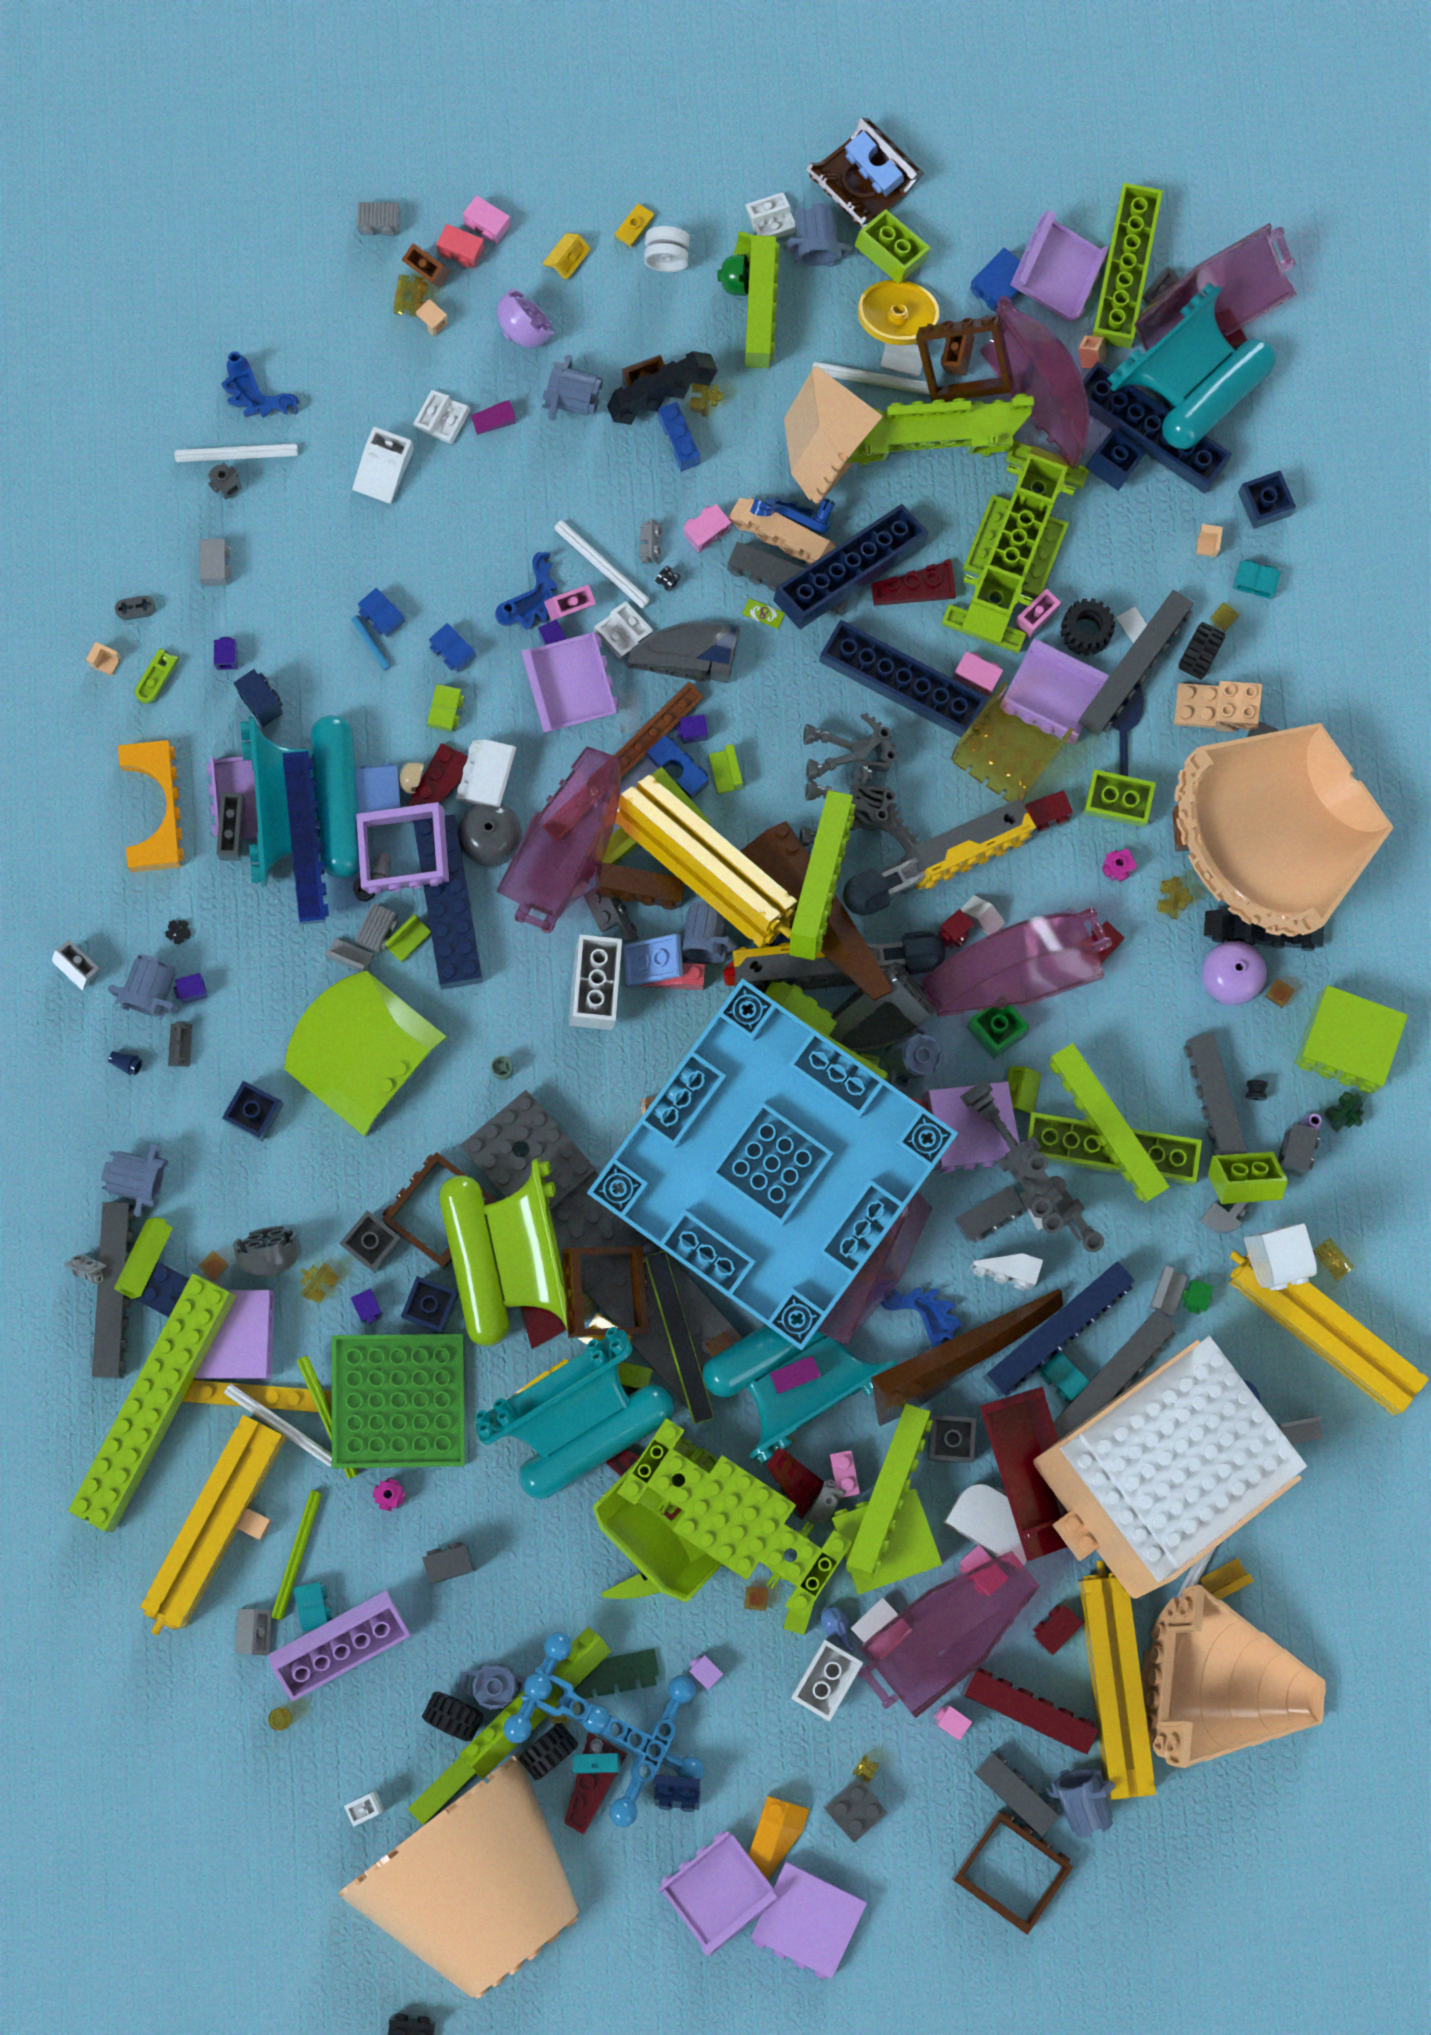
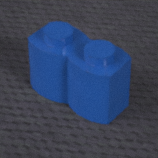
(380, 612)
(452, 648)

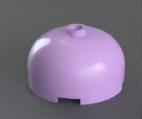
(523, 320)
(1233, 973)

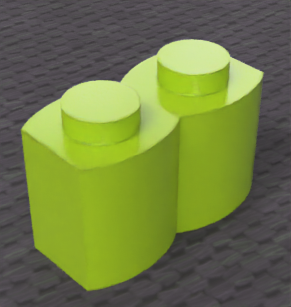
(445, 708)

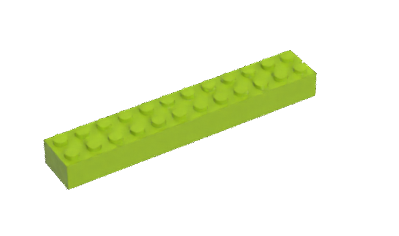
(152, 1403)

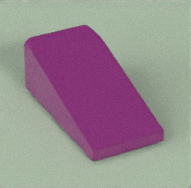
(494, 417)
(795, 1375)

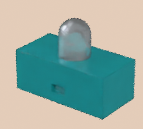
(596, 1761)

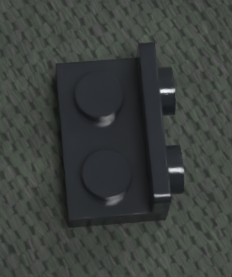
(403, 2026)

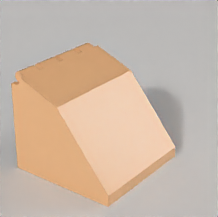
(824, 429)

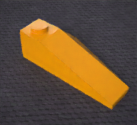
(776, 1833)

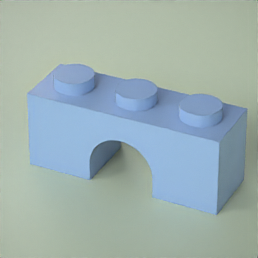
(884, 177)

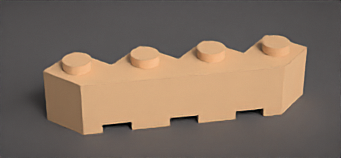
(780, 531)

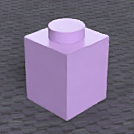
(705, 1671)

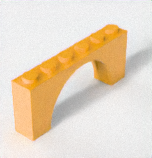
(163, 847)

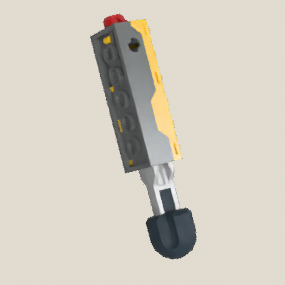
(942, 857)
(917, 952)

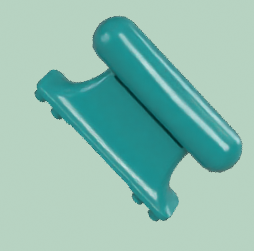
(1197, 371)
(335, 793)
(784, 1413)
(576, 1417)

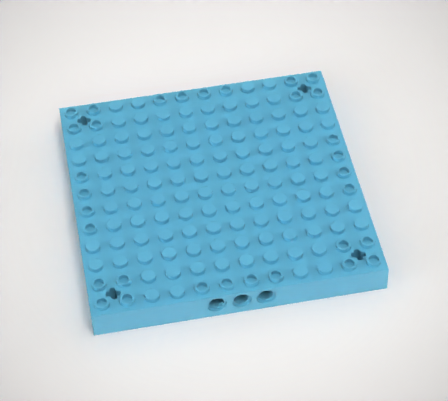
(772, 1164)

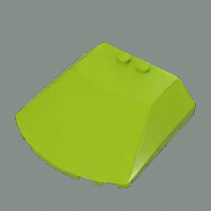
(359, 1048)
(649, 1538)

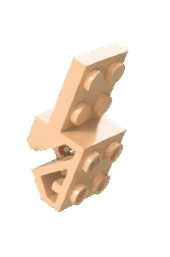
(1219, 707)

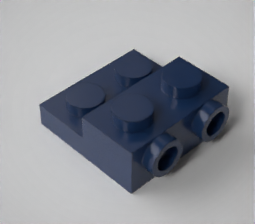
(677, 1793)

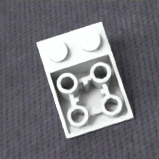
(382, 465)
(1015, 1269)

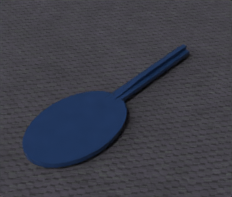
(1126, 721)

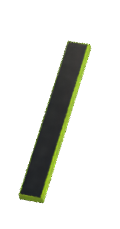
(679, 1337)

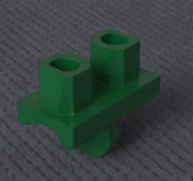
(1348, 1115)

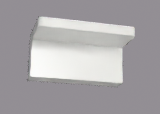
(902, 359)

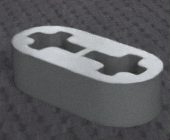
(135, 612)

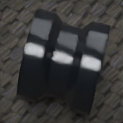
(668, 578)
(361, 894)
(1256, 1090)

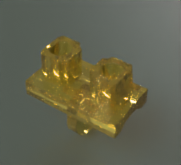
(702, 404)
(1173, 888)
(1333, 1259)
(324, 1274)

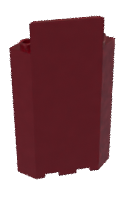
(1019, 1432)

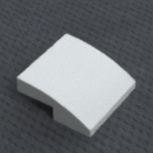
(771, 216)
(441, 417)
(622, 630)
(873, 1620)

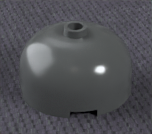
(494, 845)
(267, 1261)

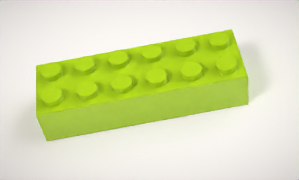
(762, 301)

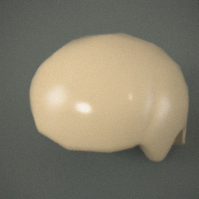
(410, 776)

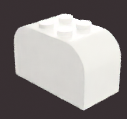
(595, 982)
(1281, 1256)
(986, 1519)

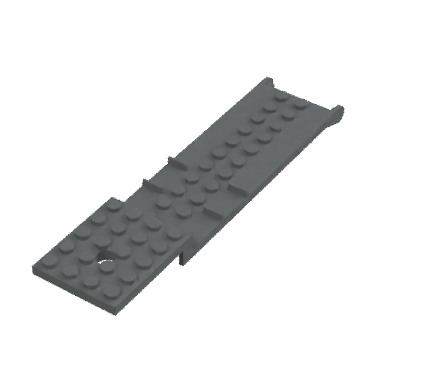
(587, 1223)

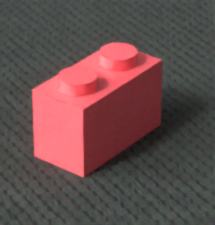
(460, 246)

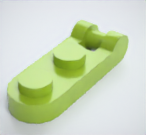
(155, 676)

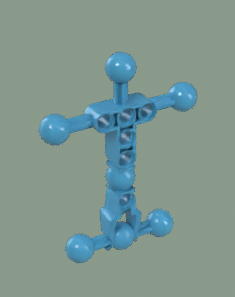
(597, 1720)

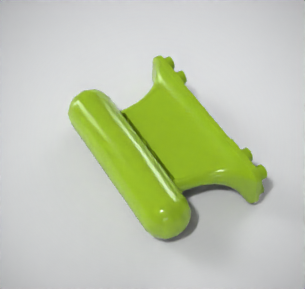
(503, 1252)

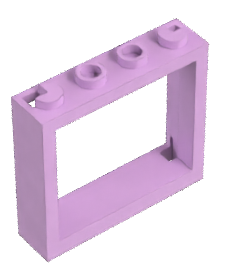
(397, 815)

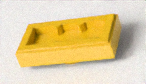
(634, 225)

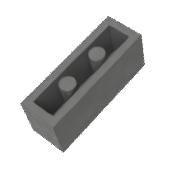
(230, 826)
(989, 1215)

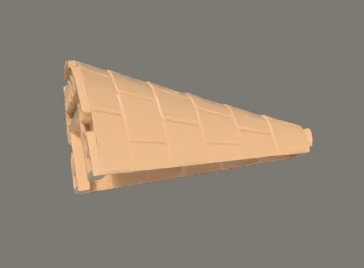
(1221, 1683)

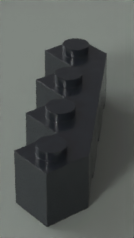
(670, 381)
(1225, 926)

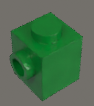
(1196, 1297)

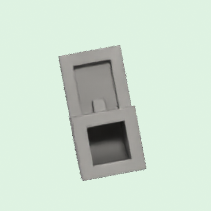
(1223, 1221)

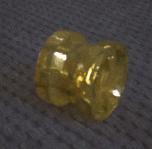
(276, 1719)
(866, 1768)

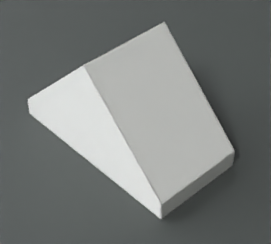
(983, 915)
(364, 1808)

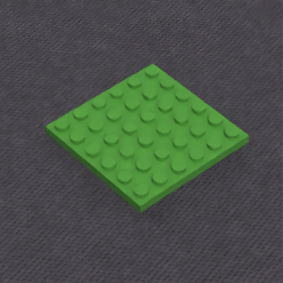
(397, 1401)

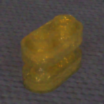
(419, 289)

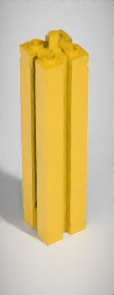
(705, 861)
(1334, 1338)
(212, 1524)
(1116, 1685)

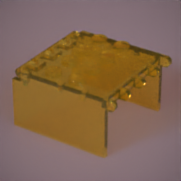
(1006, 751)

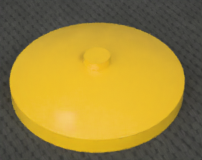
(896, 311)

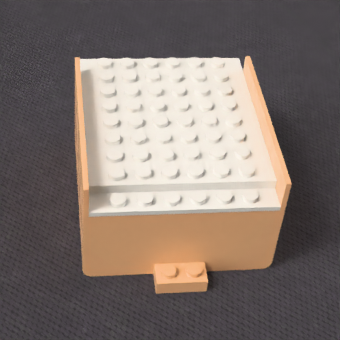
(1168, 1469)

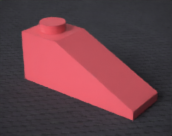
(692, 979)

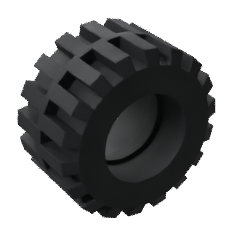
(1094, 612)
(1201, 650)
(452, 1716)
(548, 1751)

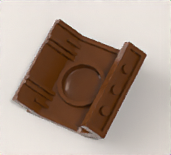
(851, 189)

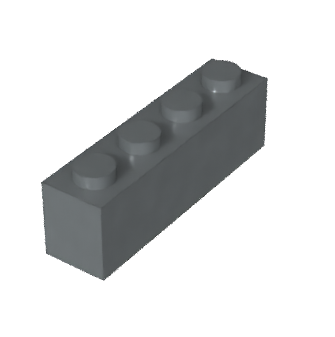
(1016, 1794)

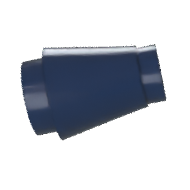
(126, 1062)

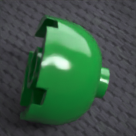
(735, 275)

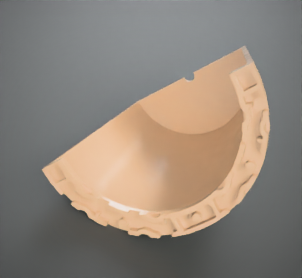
(1278, 826)
(473, 1885)

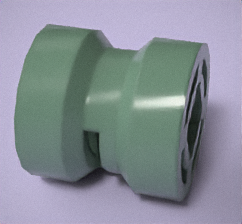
(500, 1065)

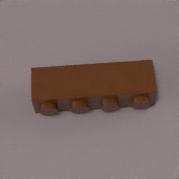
(639, 886)

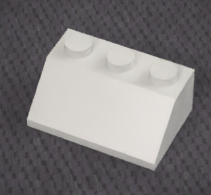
(485, 773)
(826, 1680)

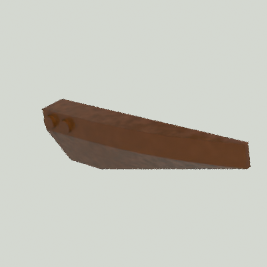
(786, 862)
(940, 1367)

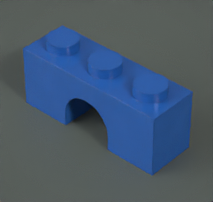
(679, 435)
(667, 753)

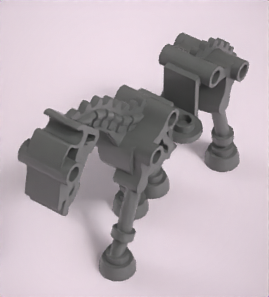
(873, 803)
(1045, 1194)

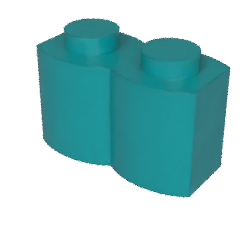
(1256, 579)
(1064, 1377)
(312, 1606)

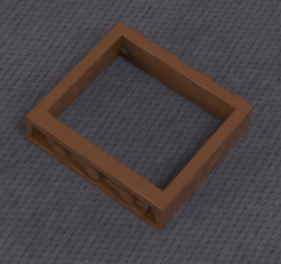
(968, 389)
(417, 1178)
(574, 1297)
(1041, 1845)

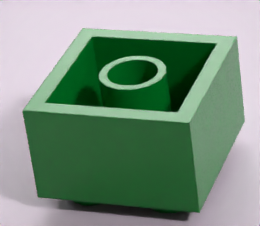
(998, 1029)

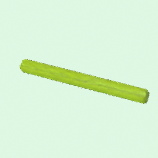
(320, 1401)
(296, 1555)

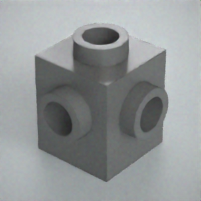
(224, 480)

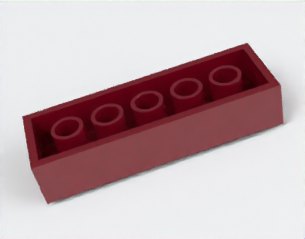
(1030, 1712)

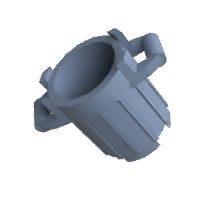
(816, 237)
(571, 390)
(705, 935)
(147, 987)
(912, 1059)
(135, 1177)
(493, 1685)
(1083, 1800)

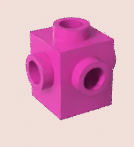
(1118, 865)
(397, 1498)

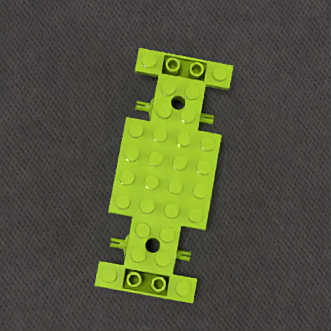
(945, 425)
(1015, 546)
(734, 1517)

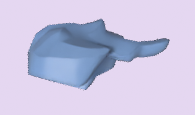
(836, 1622)

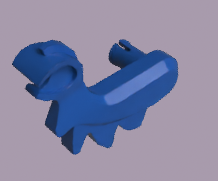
(246, 391)
(801, 515)
(525, 606)
(933, 1313)

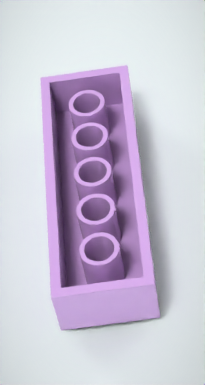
(339, 1645)

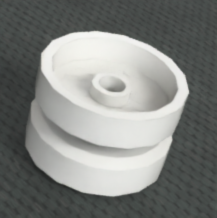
(666, 249)

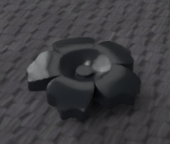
(178, 931)

